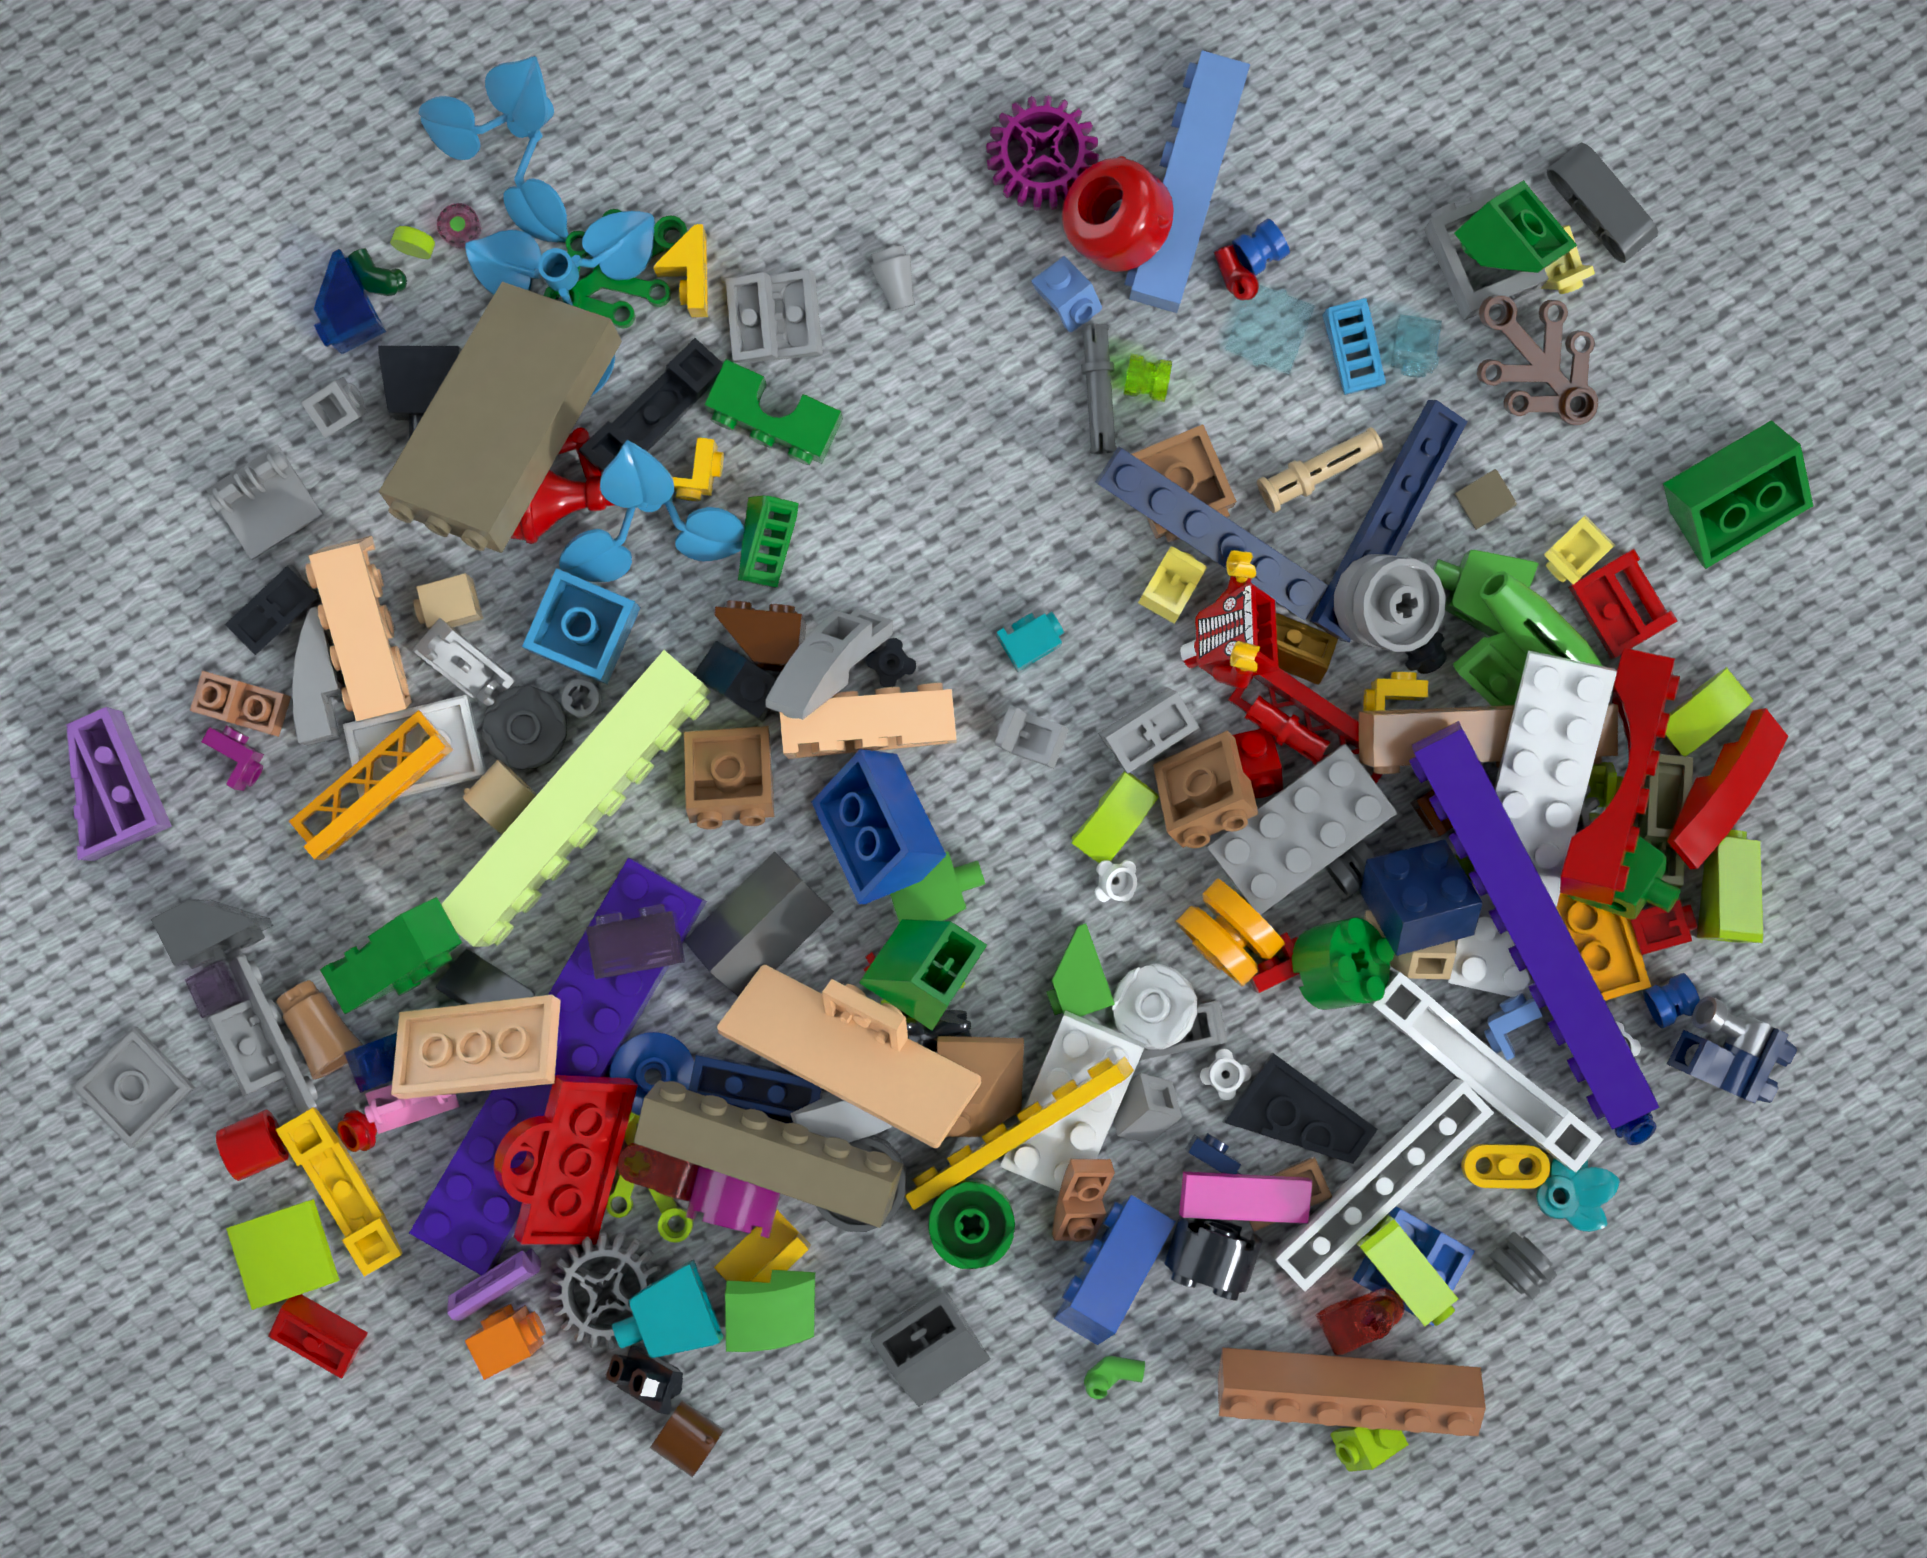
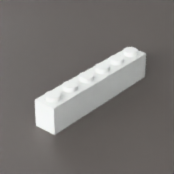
(1381, 1183)

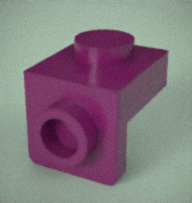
(233, 745)

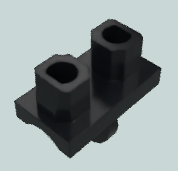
(646, 1378)

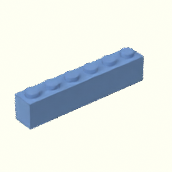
(1191, 175)

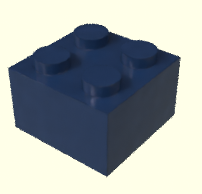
(1420, 897)

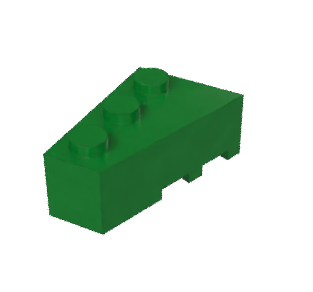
(394, 958)

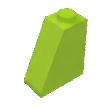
(1732, 892)
(1408, 1272)

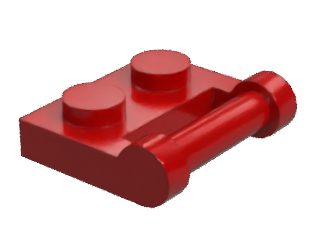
(1611, 610)

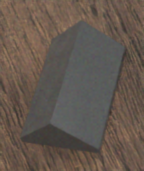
(758, 924)

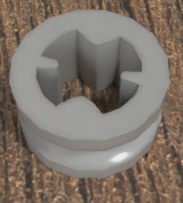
(594, 695)

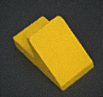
(688, 259)

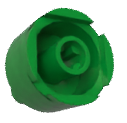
(1342, 964)
(973, 1248)

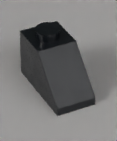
(736, 679)

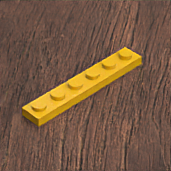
(1032, 1121)

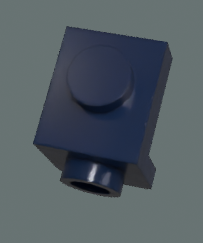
(1213, 1152)

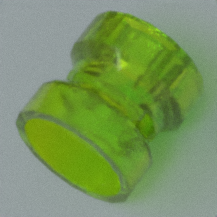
(1147, 377)

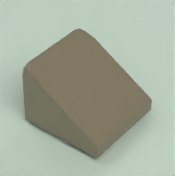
(1485, 499)

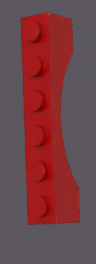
(1597, 852)

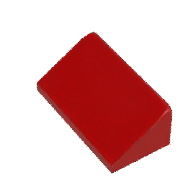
(317, 1334)

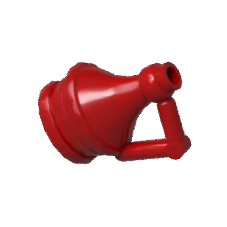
(562, 496)

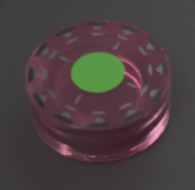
(458, 225)

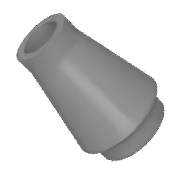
(894, 276)

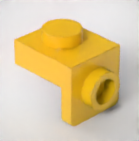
(707, 465)
(1400, 687)

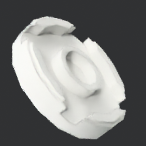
(1155, 1006)

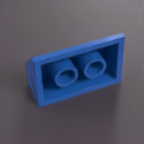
(877, 826)

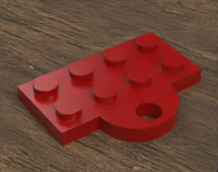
(567, 1159)

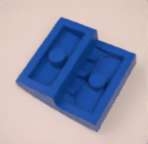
(1442, 1252)

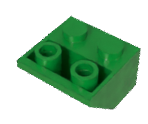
(923, 967)

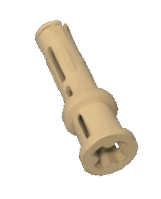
(1299, 474)

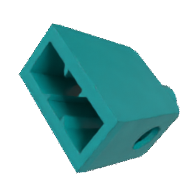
(671, 1315)

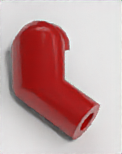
(1237, 278)

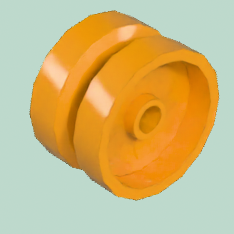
(1234, 927)

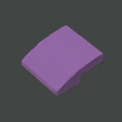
(493, 1284)

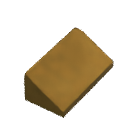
(1303, 649)

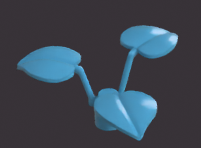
(521, 96)
(616, 242)
(643, 482)

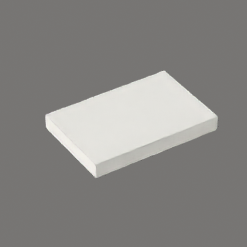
(453, 721)

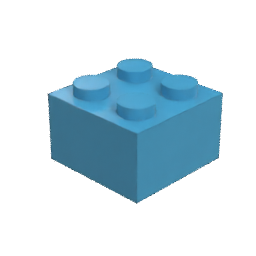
(581, 626)

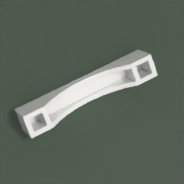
(1486, 1072)

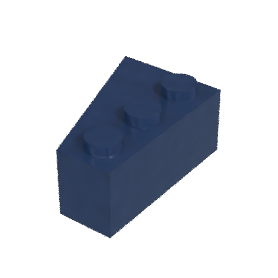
(753, 1086)

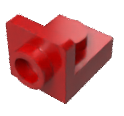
(1662, 929)
(1272, 970)

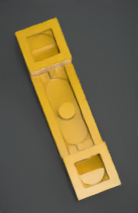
(342, 1190)

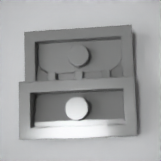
(773, 316)

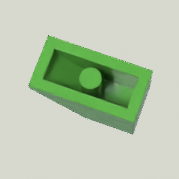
(1079, 978)

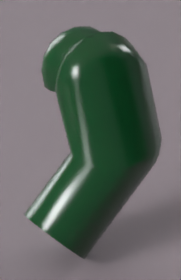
(376, 279)

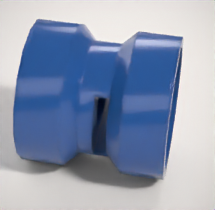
(1264, 245)
(1671, 1000)

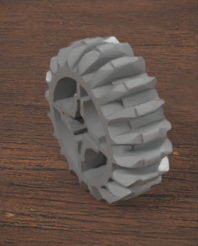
(589, 1281)

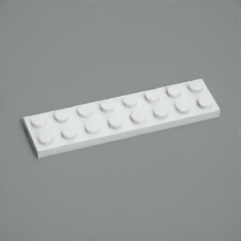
(1543, 792)

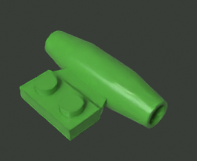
(1529, 623)

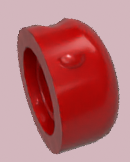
(1136, 228)

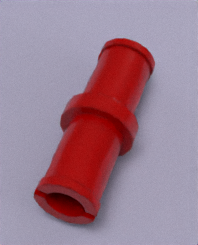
(1287, 730)

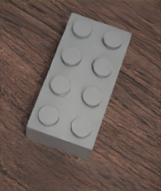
(1302, 829)

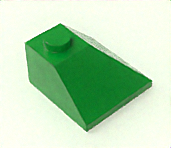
(1515, 233)

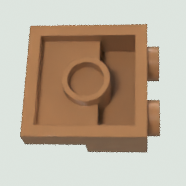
(1192, 465)
(728, 776)
(1204, 791)

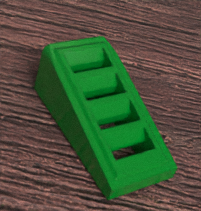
(782, 528)

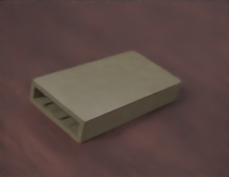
(500, 417)

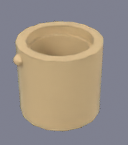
(499, 796)

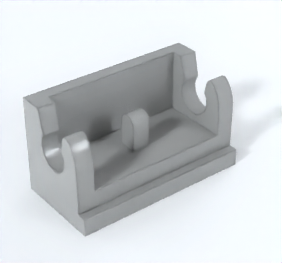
(462, 662)
(1149, 730)

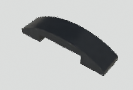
(658, 407)

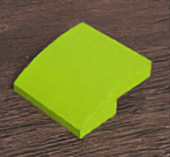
(282, 1254)

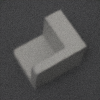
(1147, 1109)

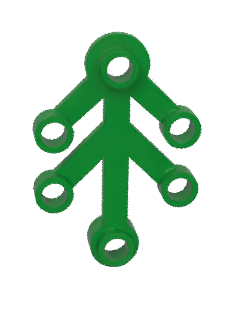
(635, 287)

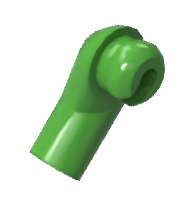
(1109, 1371)

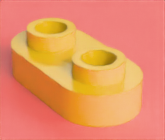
(1504, 1166)

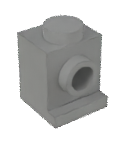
(341, 403)

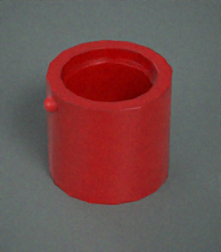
(251, 1145)

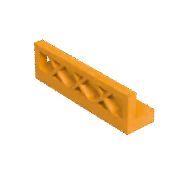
(377, 797)

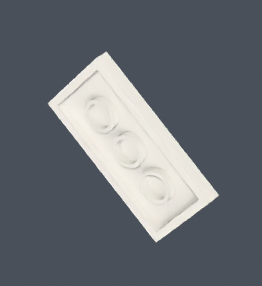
(1080, 1134)

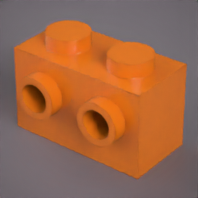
(505, 1339)

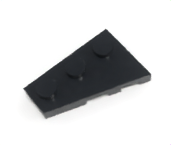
(1299, 1112)

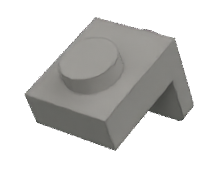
(1030, 737)

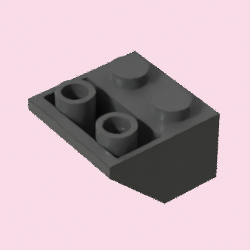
(203, 929)
(929, 1347)

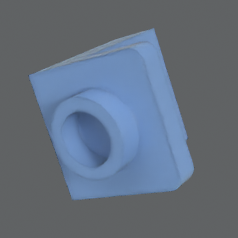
(1068, 293)
(1514, 1014)

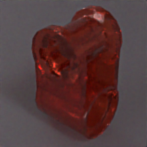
(664, 1175)
(1360, 1320)

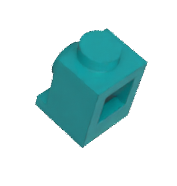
(1031, 639)

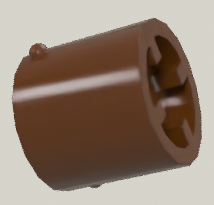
(687, 1438)

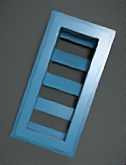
(1335, 334)

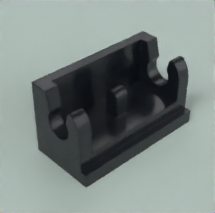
(272, 609)

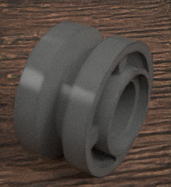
(1523, 1265)

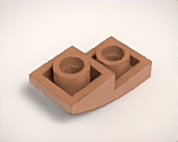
(240, 703)
(1080, 1198)

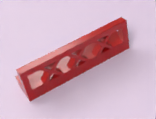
(1310, 703)

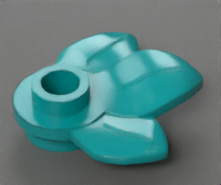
(1584, 1195)

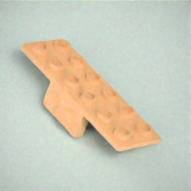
(851, 1051)

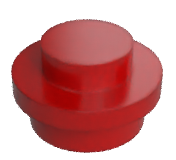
(357, 1132)

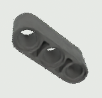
(1602, 202)

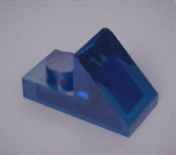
(373, 1062)

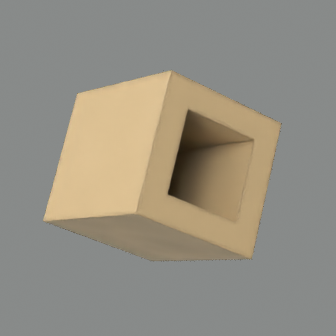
(448, 599)

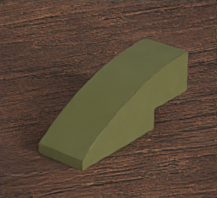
(1666, 799)

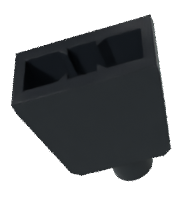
(413, 378)

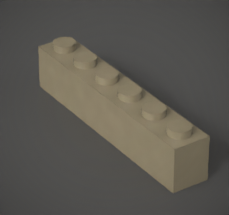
(768, 1152)

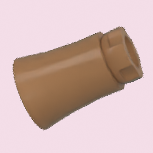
(316, 1029)

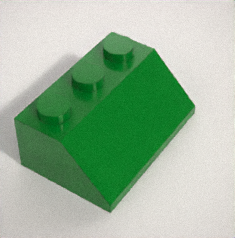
(1740, 493)

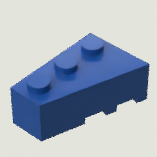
(1114, 1270)

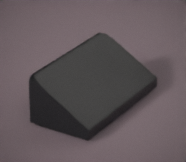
(477, 981)

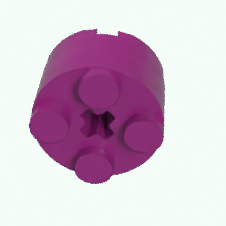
(732, 1202)

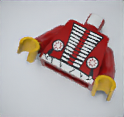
(1237, 631)

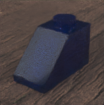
(344, 308)

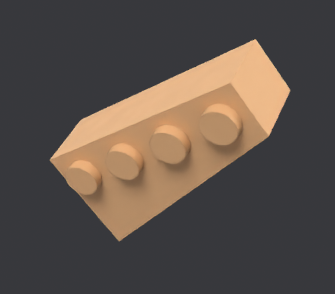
(359, 628)
(872, 722)

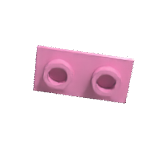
(390, 1112)

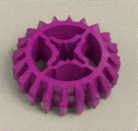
(1063, 126)

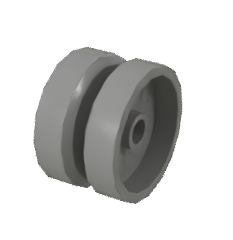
(1389, 602)

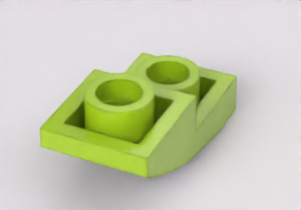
(1707, 711)
(1115, 818)

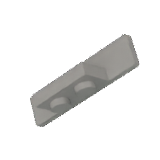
(255, 1043)

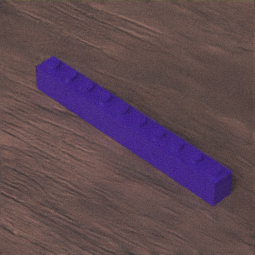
(1534, 925)

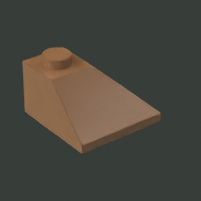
(1001, 1073)

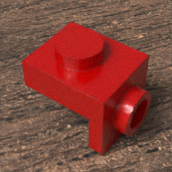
(1260, 761)

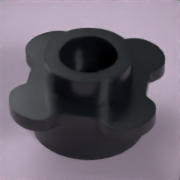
(1427, 657)
(887, 674)

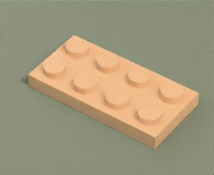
(476, 1047)

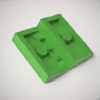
(771, 1313)

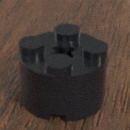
(1212, 1255)

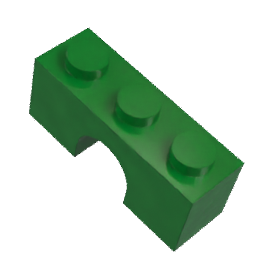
(804, 432)

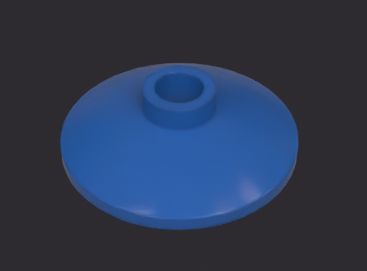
(650, 1052)

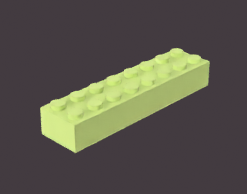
(574, 801)

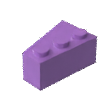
(111, 786)

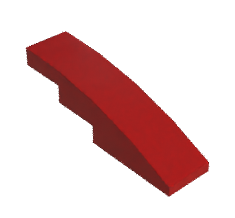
(1724, 795)

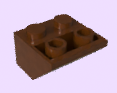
(764, 635)

